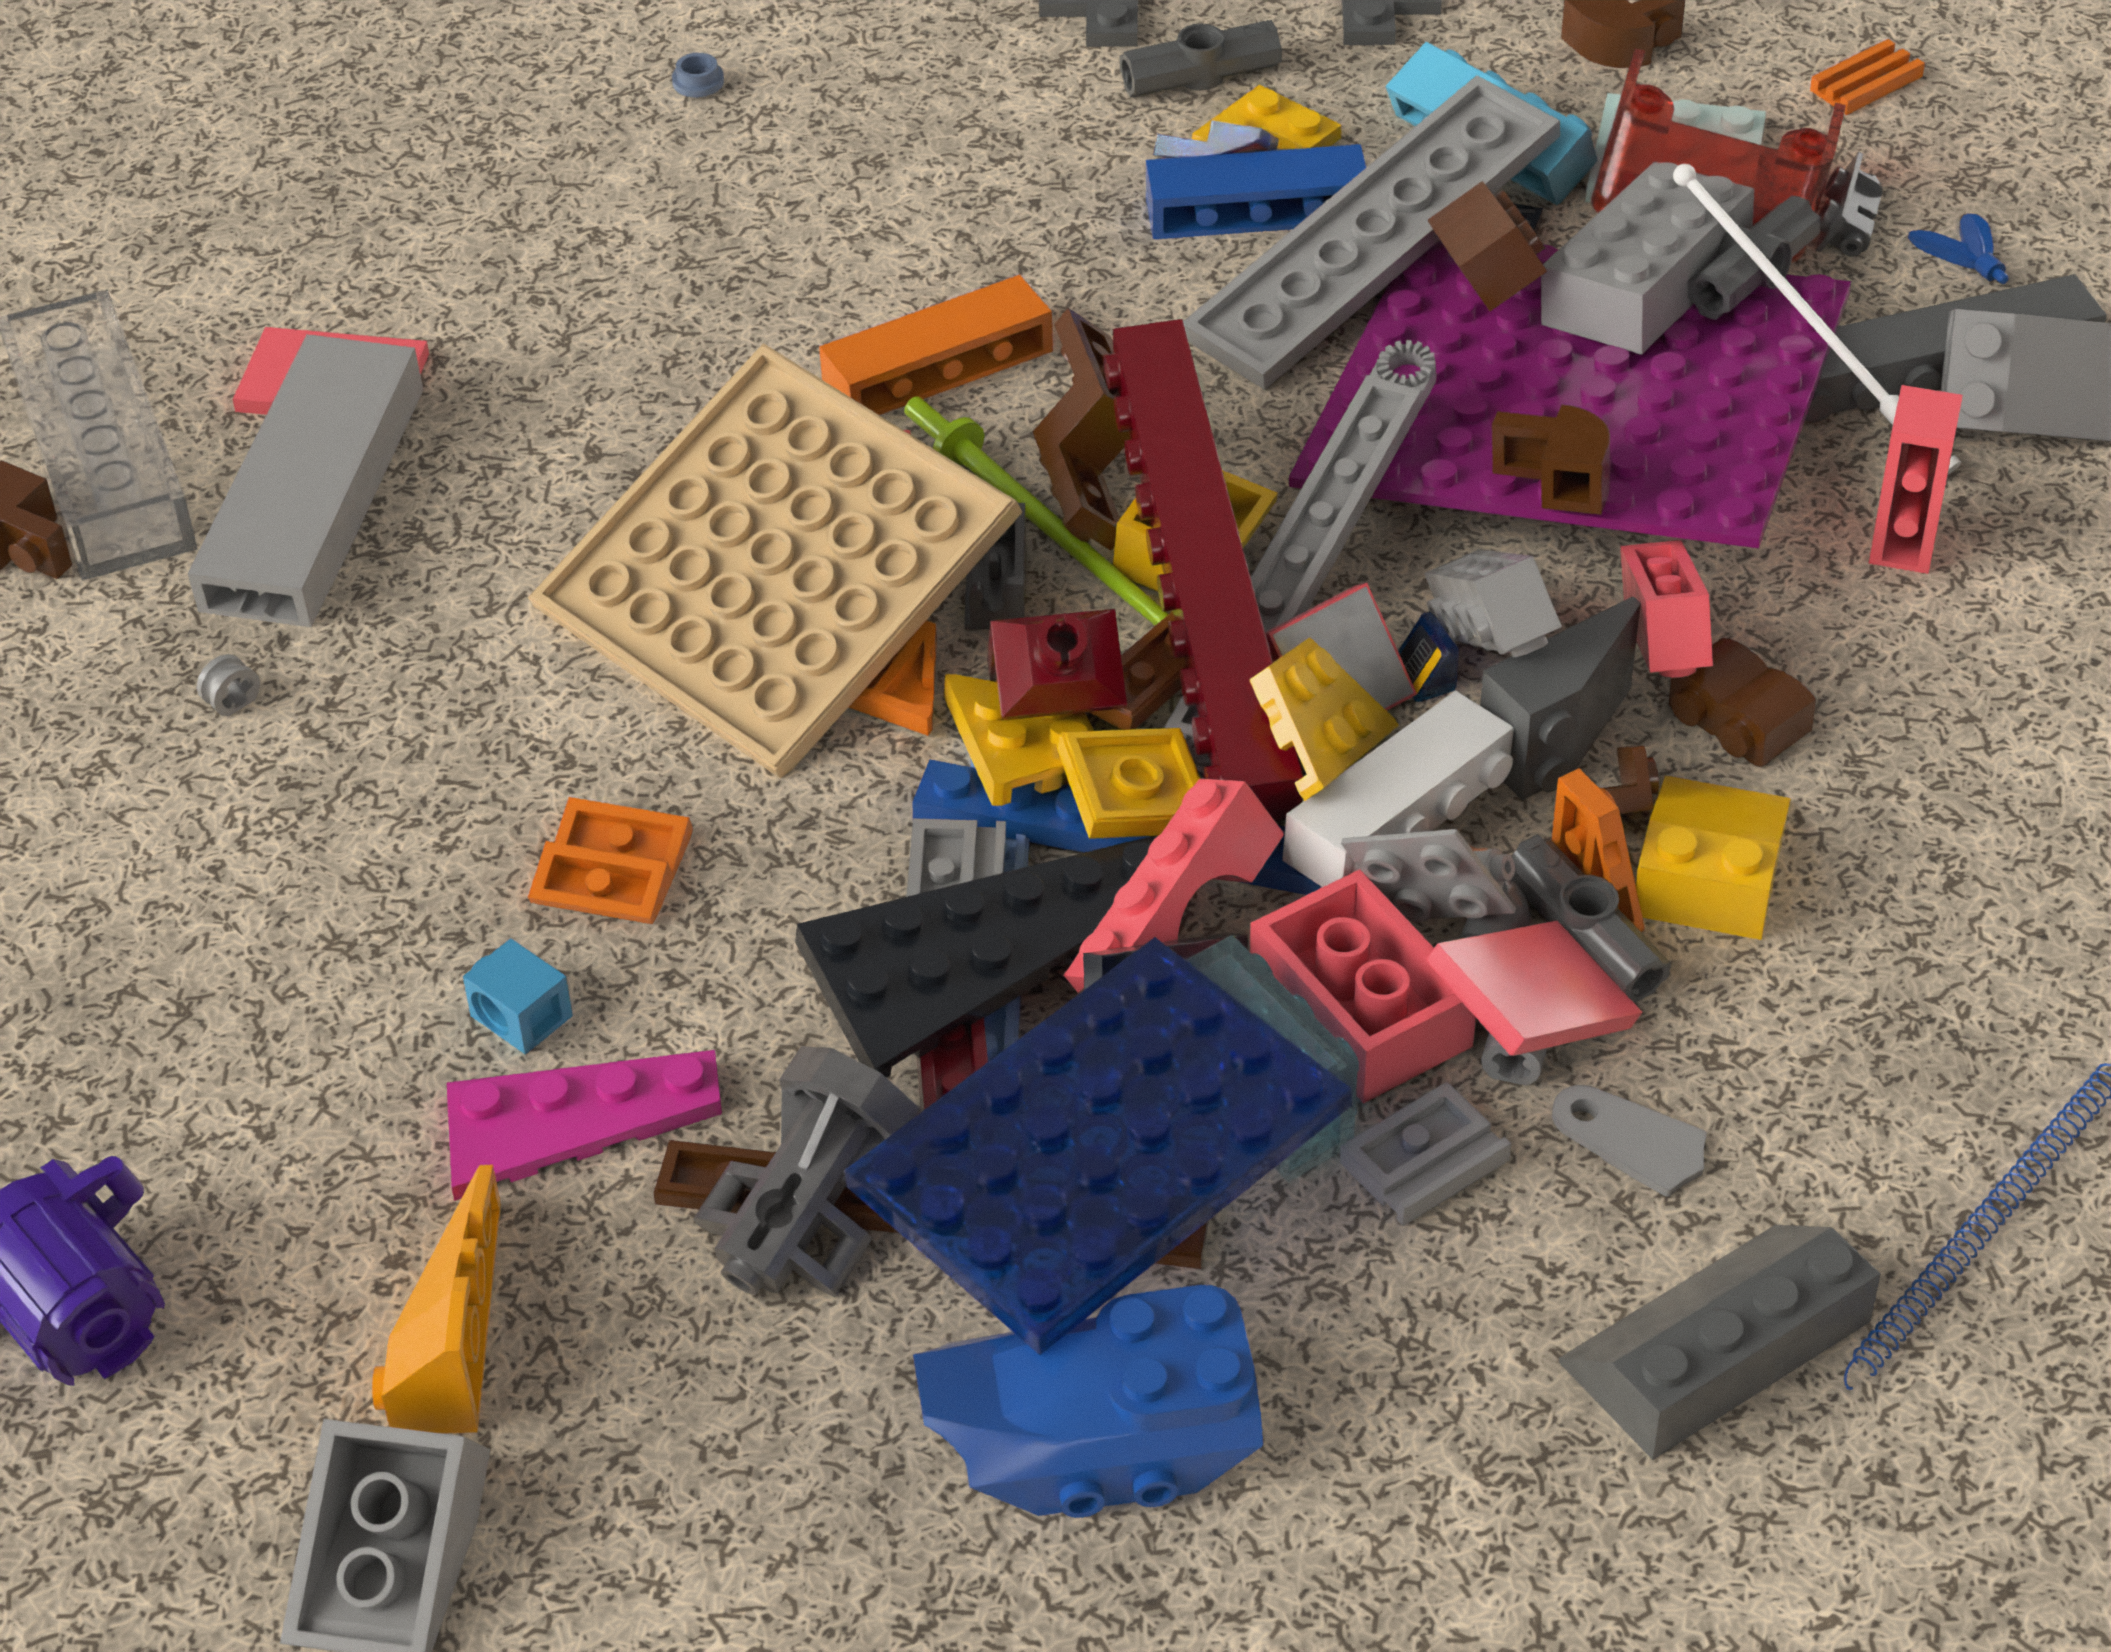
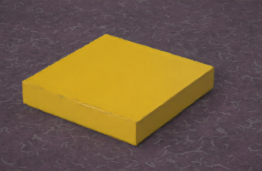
(1127, 778)

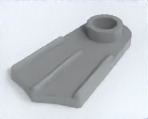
(1632, 1137)

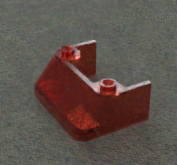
(1646, 134)

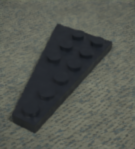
(957, 952)

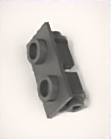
(1850, 210)

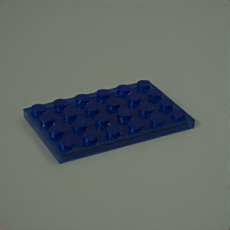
(1097, 1143)

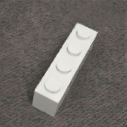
(1401, 786)

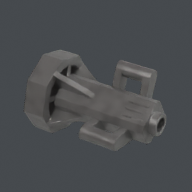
(829, 1120)

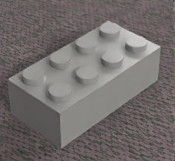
(1632, 263)

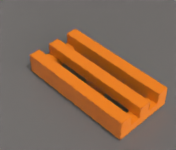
(1862, 72)

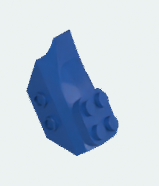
(1112, 1414)

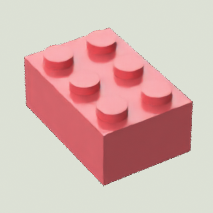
(1366, 980)

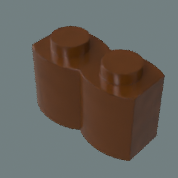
(1744, 703)

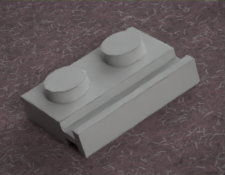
(953, 853)
(1425, 1153)

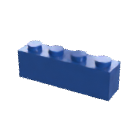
(1245, 189)

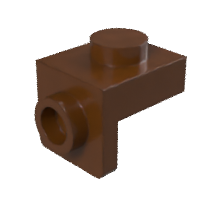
(1638, 780)

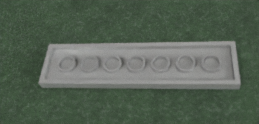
(1367, 232)

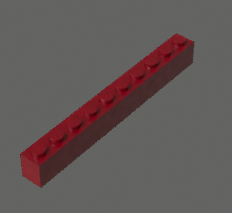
(1200, 557)

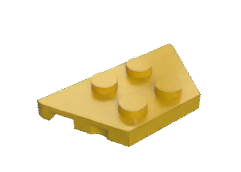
(1320, 713)
(1008, 750)

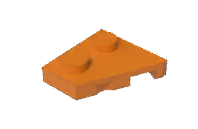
(906, 685)
(1593, 837)

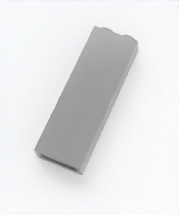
(307, 481)

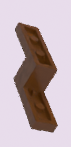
(1083, 435)

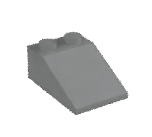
(2029, 374)
(383, 1537)

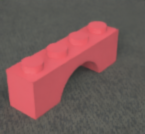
(1214, 836)

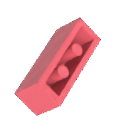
(1915, 478)
(1673, 608)

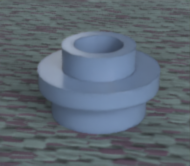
(697, 75)

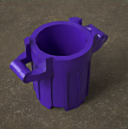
(66, 1275)

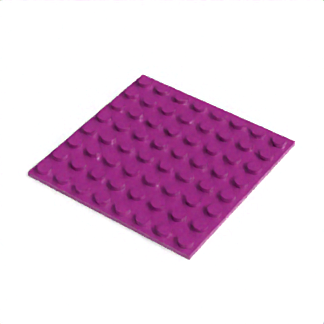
(1692, 421)

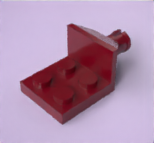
(1057, 664)

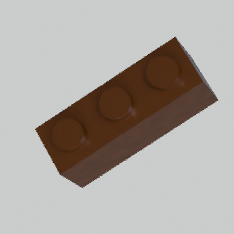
(1490, 243)

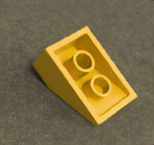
(1711, 856)

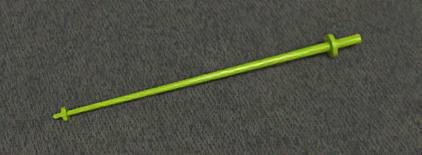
(963, 443)

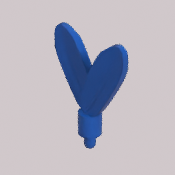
(1972, 252)

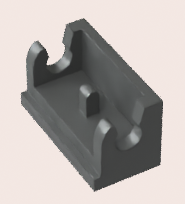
(998, 580)

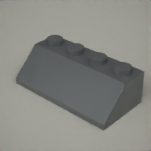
(1726, 1333)

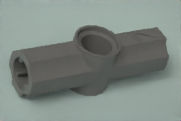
(1200, 58)
(1735, 275)
(1591, 915)

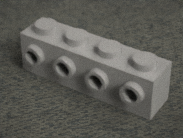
(1493, 602)

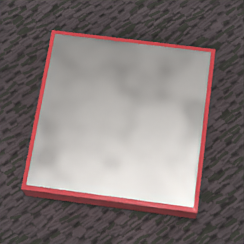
(1356, 638)

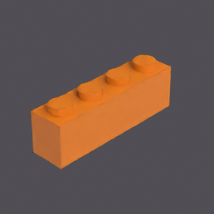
(940, 346)

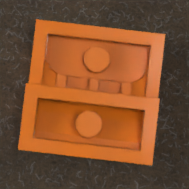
(611, 860)

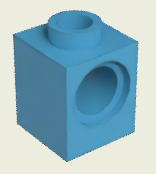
(517, 996)

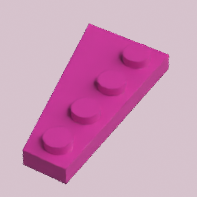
(573, 1112)

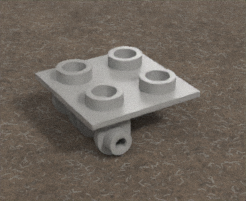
(1435, 874)

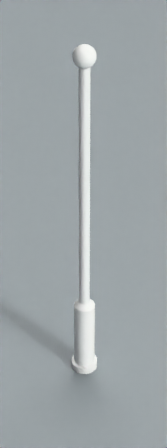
(1685, 176)

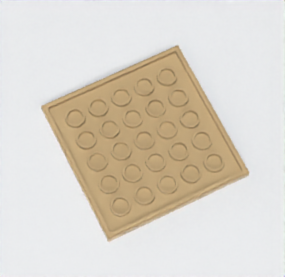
(775, 558)

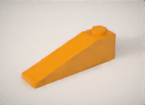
(441, 1336)

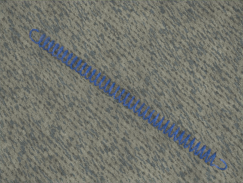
(1976, 1214)

